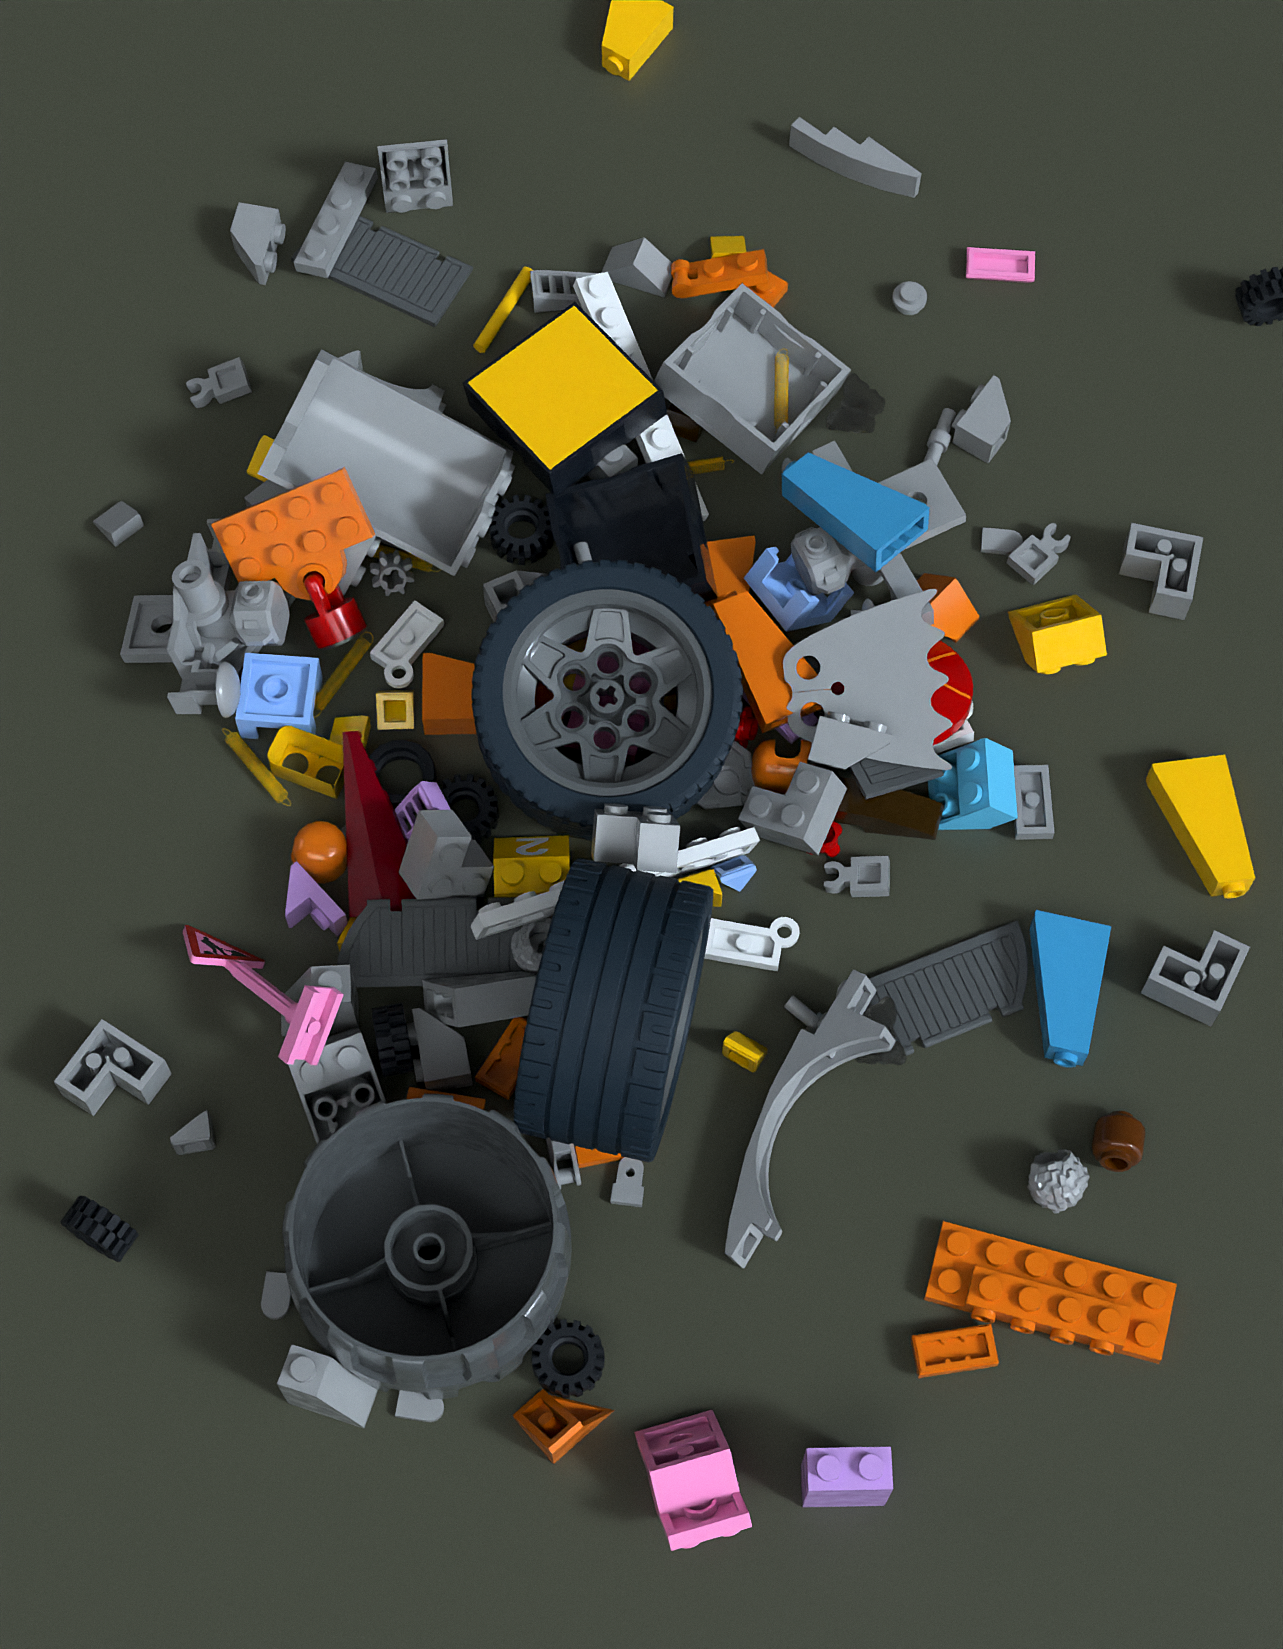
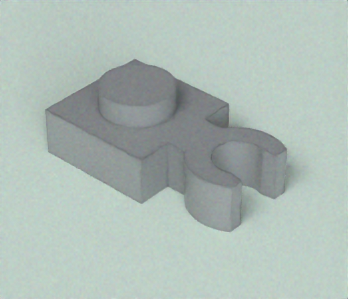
(224, 383)
(1037, 556)
(866, 877)

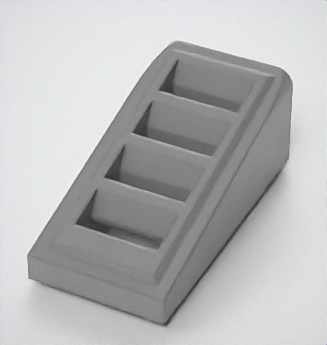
(551, 280)

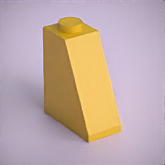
(633, 34)

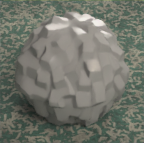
(529, 943)
(1057, 1180)

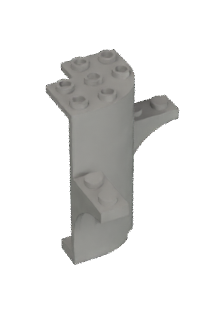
(413, 468)

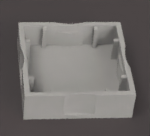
(728, 378)

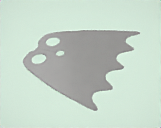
(884, 678)

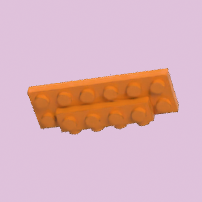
(1050, 1293)

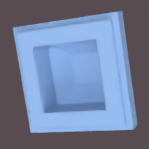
(735, 872)

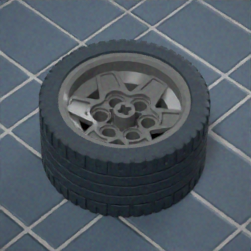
(610, 608)
(612, 1009)

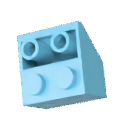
(978, 787)

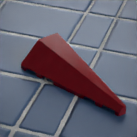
(372, 833)

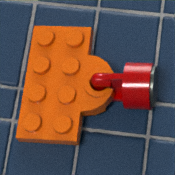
(302, 545)

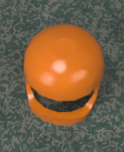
(775, 772)
(321, 851)

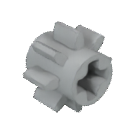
(385, 566)

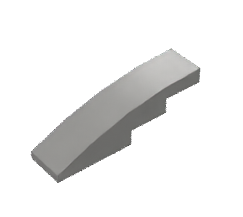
(864, 163)

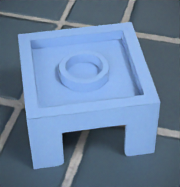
(787, 596)
(277, 693)

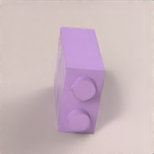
(846, 1476)

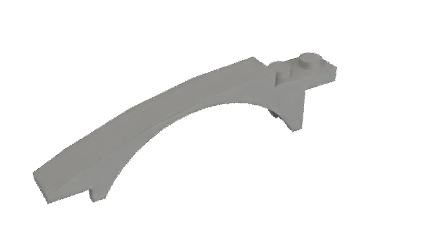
(839, 1037)

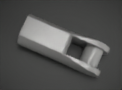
(559, 1152)

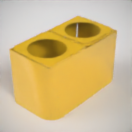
(293, 740)

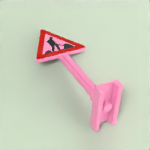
(308, 1019)

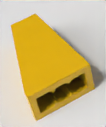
(1206, 820)

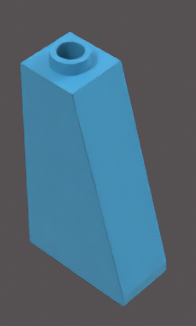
(854, 510)
(1068, 979)

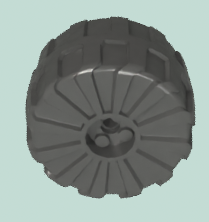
(415, 1180)

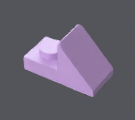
(308, 897)

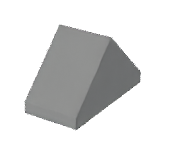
(639, 267)

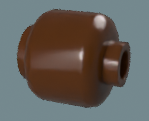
(1118, 1141)

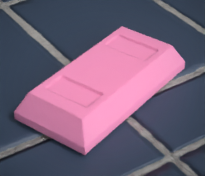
(1000, 265)

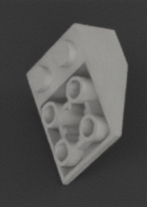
(415, 176)
(338, 1084)

